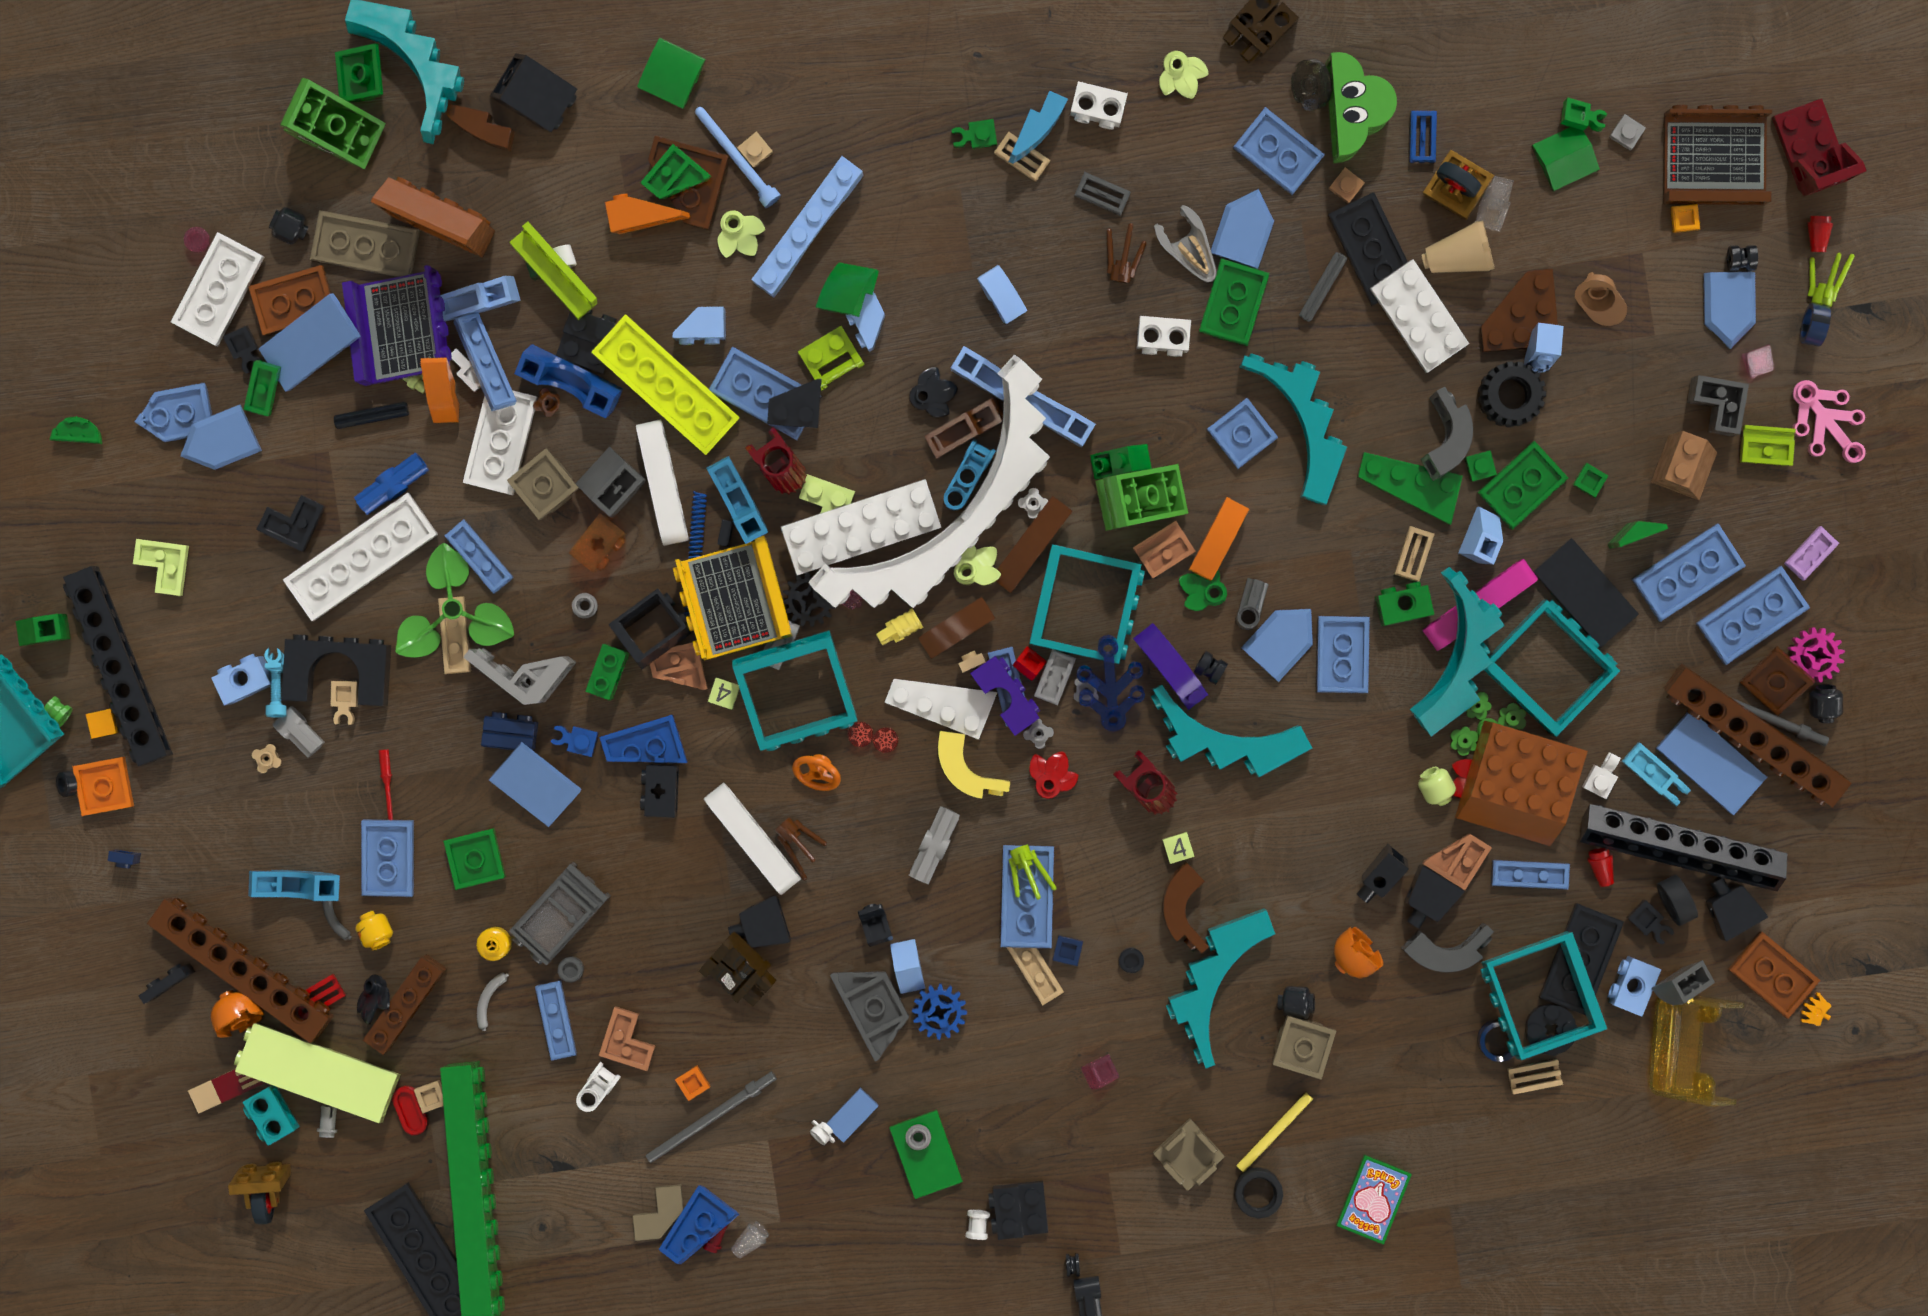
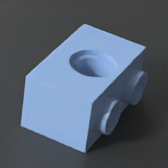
(227, 679)
(1635, 1000)

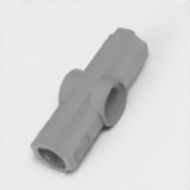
(934, 845)

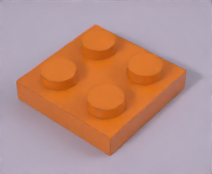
(103, 786)

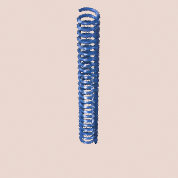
(698, 500)

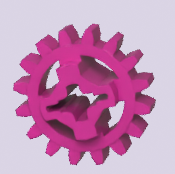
(1819, 645)

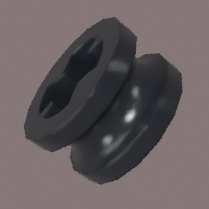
(1072, 1265)

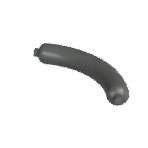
(333, 921)

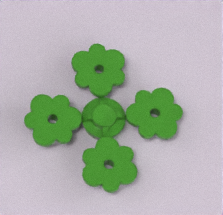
(1481, 713)

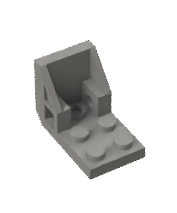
(544, 675)

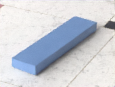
(485, 361)

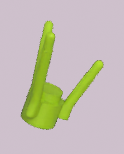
(1826, 293)
(1023, 859)

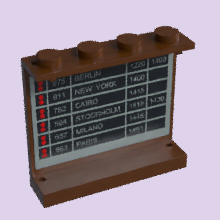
(1715, 155)

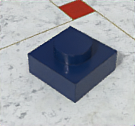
(123, 858)
(1067, 950)

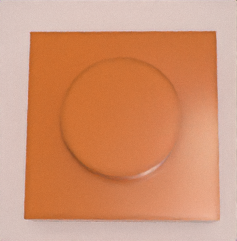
(692, 1083)

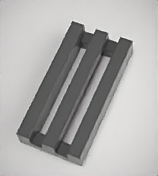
(1122, 202)

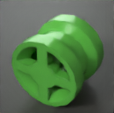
(58, 711)

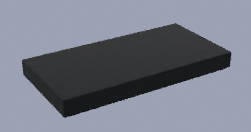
(1368, 241)
(1585, 592)
(1596, 939)

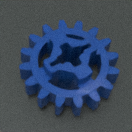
(935, 1000)

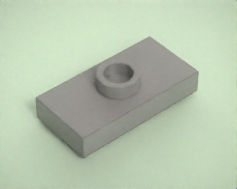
(1054, 677)

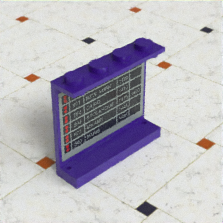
(397, 325)

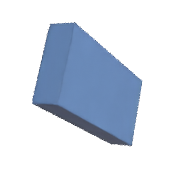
(852, 1114)

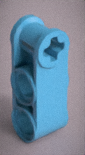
(972, 462)

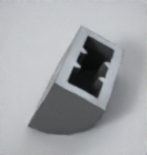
(1684, 984)

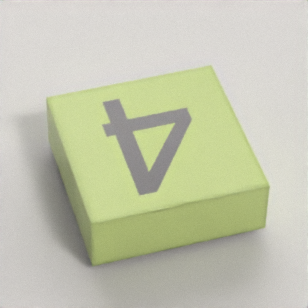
(724, 693)
(1178, 847)

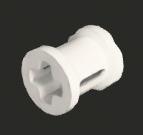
(977, 1224)

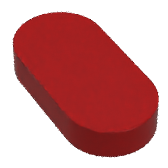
(409, 1111)

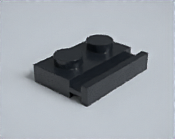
(158, 986)

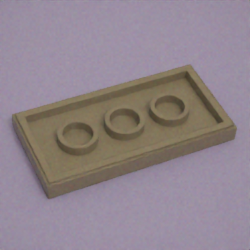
(364, 244)

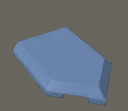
(1244, 230)
(1729, 304)
(174, 411)
(221, 439)
(1281, 641)

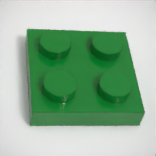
(474, 859)

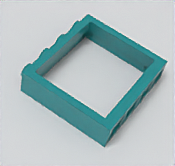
(1130, 602)
(1587, 644)
(781, 654)
(1582, 984)

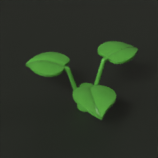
(488, 626)

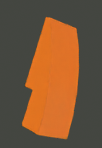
(440, 390)
(1219, 538)

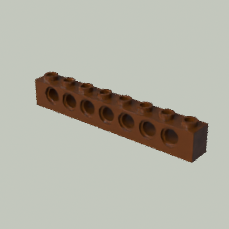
(1833, 782)
(165, 923)

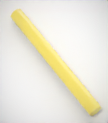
(1274, 1132)

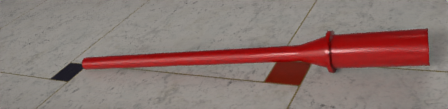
(386, 777)

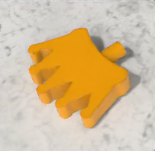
(1817, 1010)

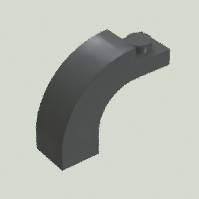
(1457, 437)
(1448, 959)

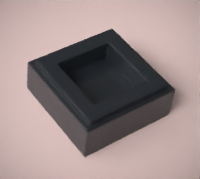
(725, 533)

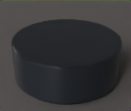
(66, 784)
(1131, 960)

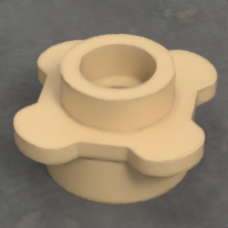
(274, 760)

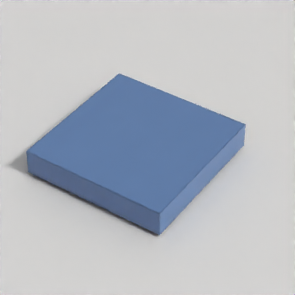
(1242, 433)

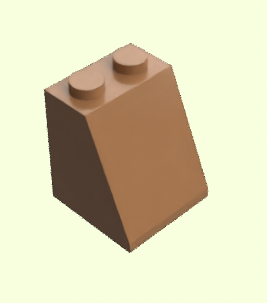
(1685, 464)

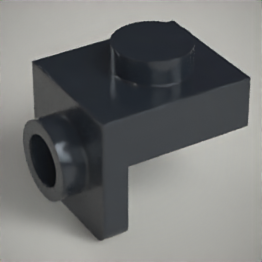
(875, 924)

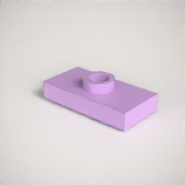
(1811, 553)

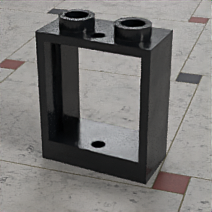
(639, 610)

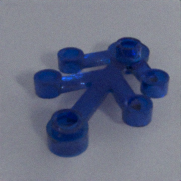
(1111, 688)

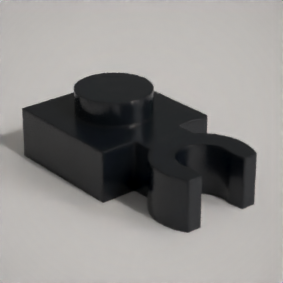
(242, 344)
(1648, 919)

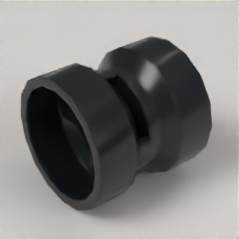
(1742, 258)
(1216, 668)

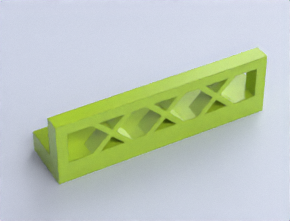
(553, 271)

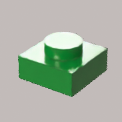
(1480, 466)
(1590, 480)

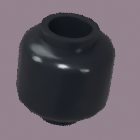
(288, 225)
(1826, 703)
(1297, 1002)

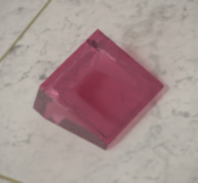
(1759, 361)
(1100, 1072)

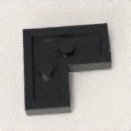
(293, 530)

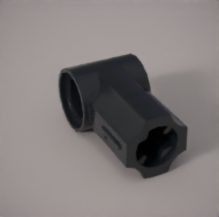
(1088, 1296)

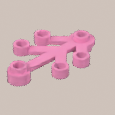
(1825, 418)

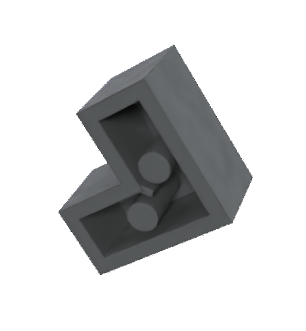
(1726, 400)

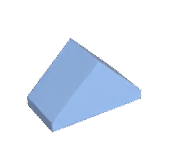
(907, 966)

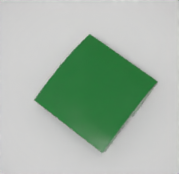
(671, 73)
(847, 288)

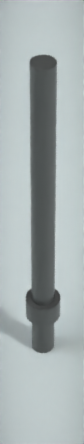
(1801, 731)
(751, 1090)

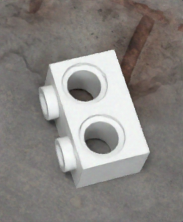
(1100, 98)
(1163, 328)

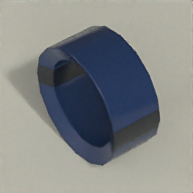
(1815, 324)
(1481, 1042)

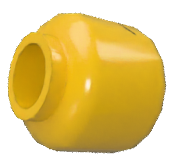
(374, 930)
(502, 945)

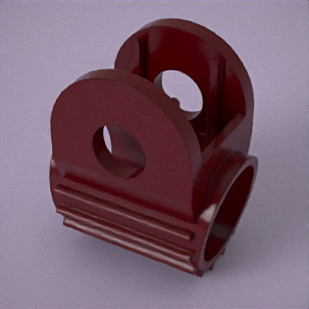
(794, 473)
(1159, 804)

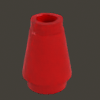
(1819, 232)
(1602, 865)

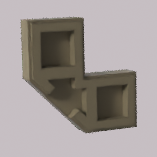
(655, 1224)

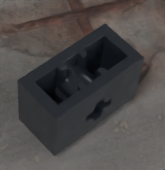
(668, 802)

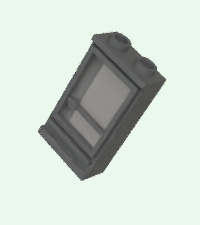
(558, 914)

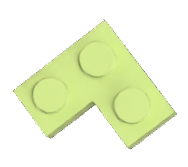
(825, 494)
(169, 559)

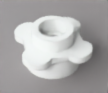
(1026, 503)
(822, 1132)

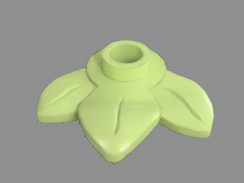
(1183, 78)
(742, 236)
(981, 566)

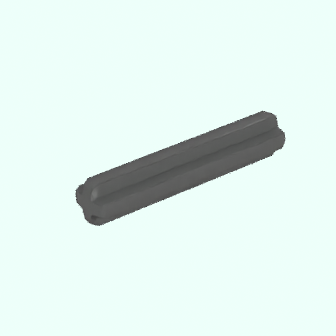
(1323, 286)

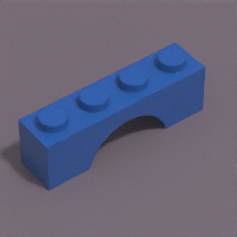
(548, 369)

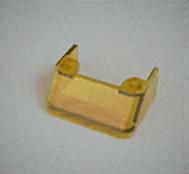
(1679, 1048)

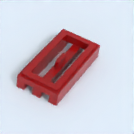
(336, 986)

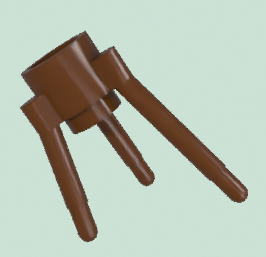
(1121, 270)
(789, 832)

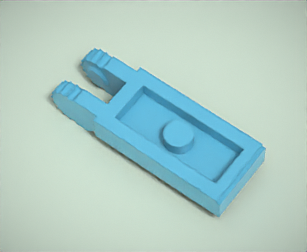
(1654, 772)

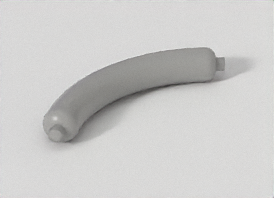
(485, 997)

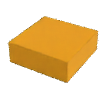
(1685, 218)
(101, 723)

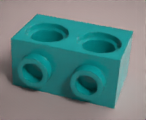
(277, 1111)

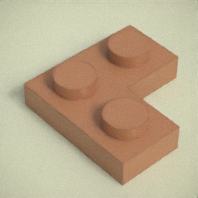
(620, 1045)

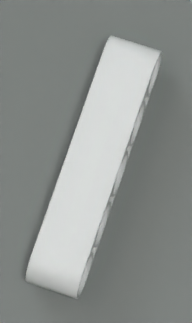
(662, 482)
(752, 838)

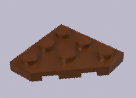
(702, 198)
(1520, 311)

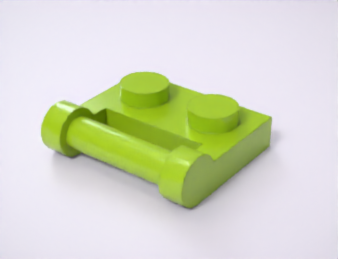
(826, 351)

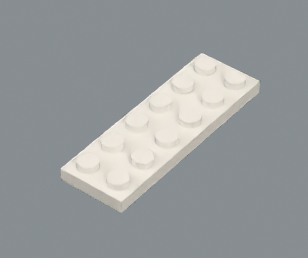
(861, 527)
(360, 557)

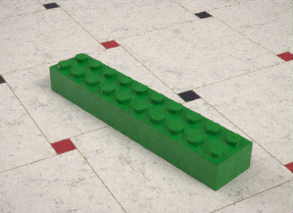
(471, 1189)

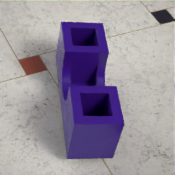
(994, 675)

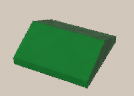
(359, 73)
(1566, 157)
(1635, 531)

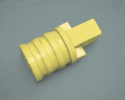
(900, 627)

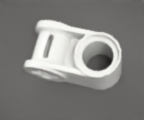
(597, 1086)

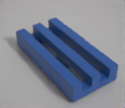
(1412, 145)

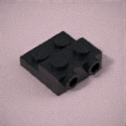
(582, 337)
(1018, 1210)

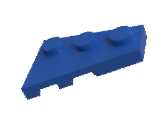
(646, 742)
(696, 1225)

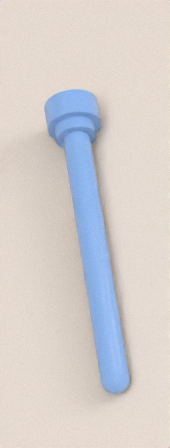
(767, 195)

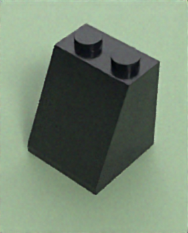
(534, 92)

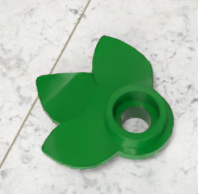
(1199, 589)

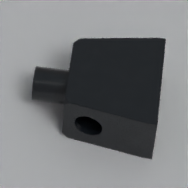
(1390, 866)
(1430, 896)
(1733, 909)
(763, 923)

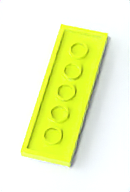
(665, 384)

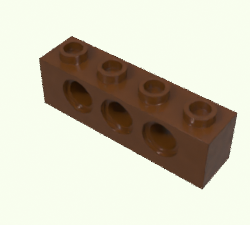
(404, 1004)

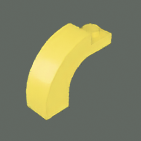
(953, 764)

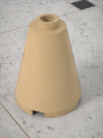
(1461, 251)

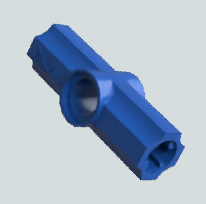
(391, 483)

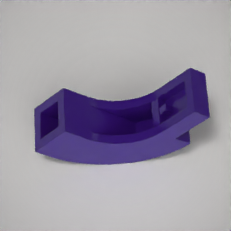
(1171, 666)

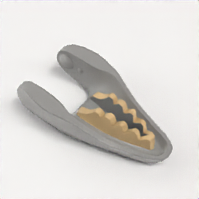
(1193, 249)

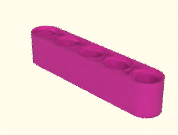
(1497, 591)

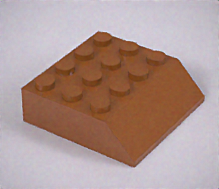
(434, 216)
(1520, 783)

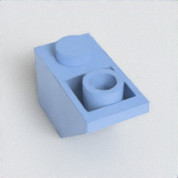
(868, 322)
(703, 324)
(1544, 347)
(1483, 537)

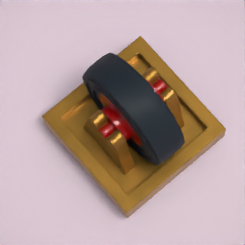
(1458, 184)
(260, 1188)

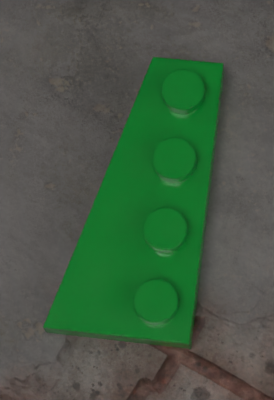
(1412, 485)

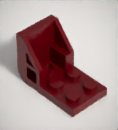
(1814, 150)

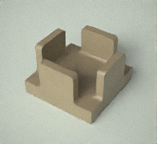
(543, 484)
(1303, 1046)
(1189, 1155)

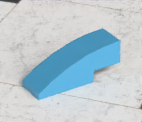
(1038, 126)

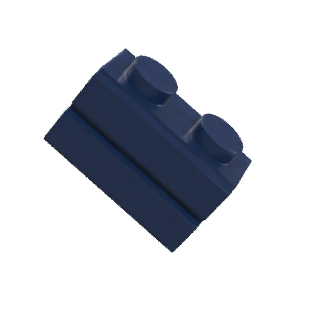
(508, 732)

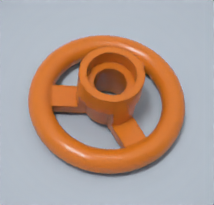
(819, 767)

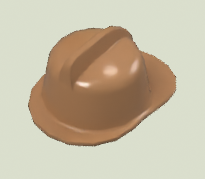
(1601, 300)

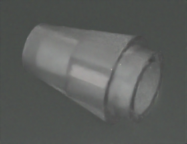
(751, 1238)

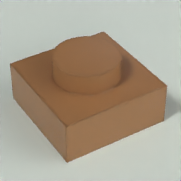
(1346, 185)

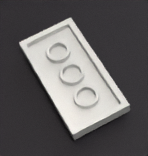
(217, 289)
(1419, 316)
(500, 444)

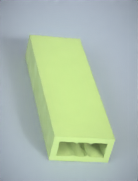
(316, 1072)

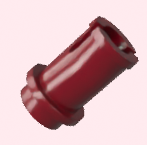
(714, 1243)

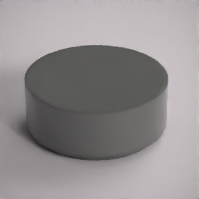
(570, 969)

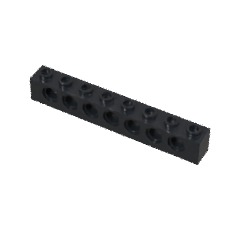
(129, 674)
(1683, 847)

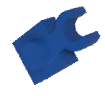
(579, 741)

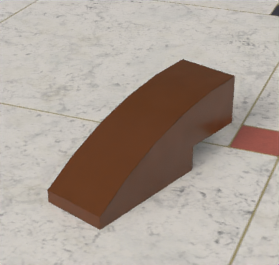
(479, 125)
(965, 427)
(956, 627)

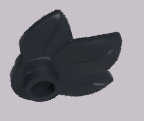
(936, 392)
(373, 996)

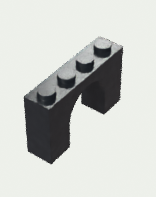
(370, 659)

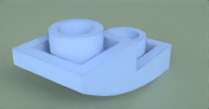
(1002, 294)

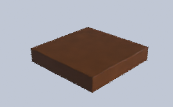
(1777, 681)

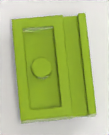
(1767, 445)

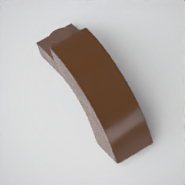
(1175, 896)

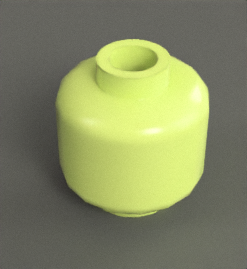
(1437, 786)

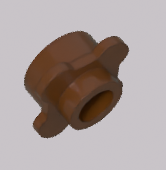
(552, 405)

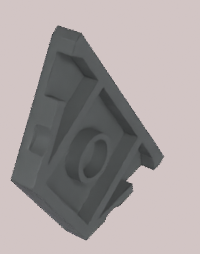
(872, 1006)

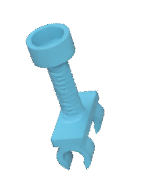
(276, 708)

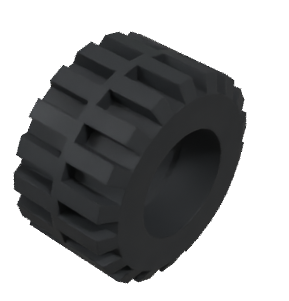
(1527, 379)

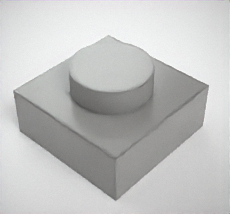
(1627, 132)

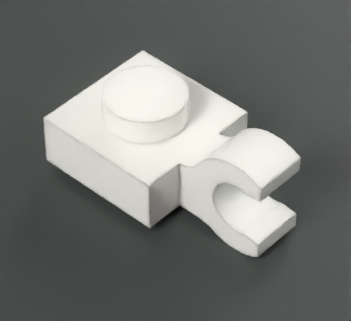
(466, 372)
(1601, 779)

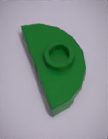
(76, 430)

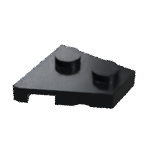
(797, 406)

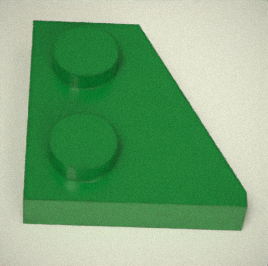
(674, 174)

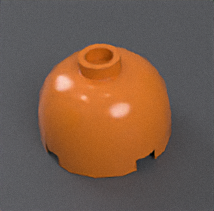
(1355, 955)
(233, 1013)

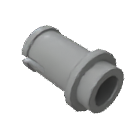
(327, 1122)

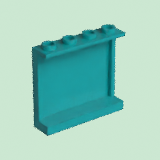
(24, 724)

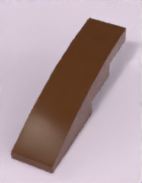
(1032, 543)

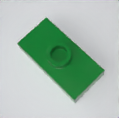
(262, 388)

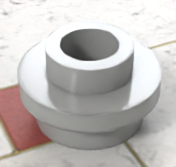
(576, 605)
(918, 1145)

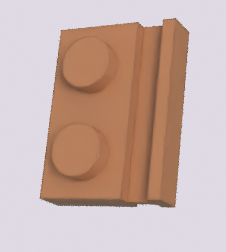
(1164, 549)

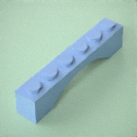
(807, 225)
(1058, 417)

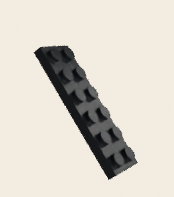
(418, 1250)

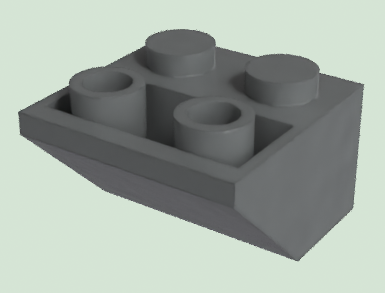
(611, 482)

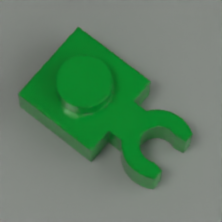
(1578, 115)
(980, 134)

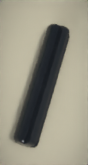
(371, 415)

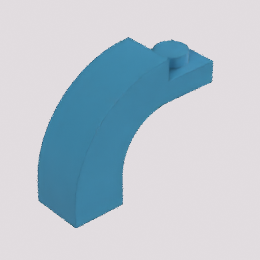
(738, 500)
(294, 884)

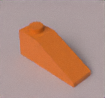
(633, 214)

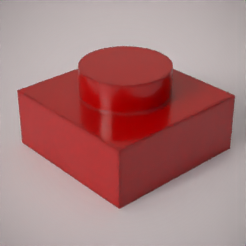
(1029, 663)

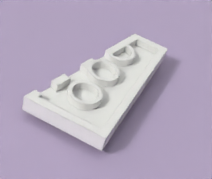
(947, 705)

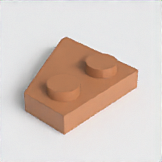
(681, 667)
(1459, 860)

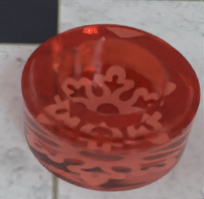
(860, 734)
(885, 739)

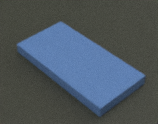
(310, 341)
(750, 386)
(1688, 572)
(1752, 615)
(1711, 763)
(1025, 919)

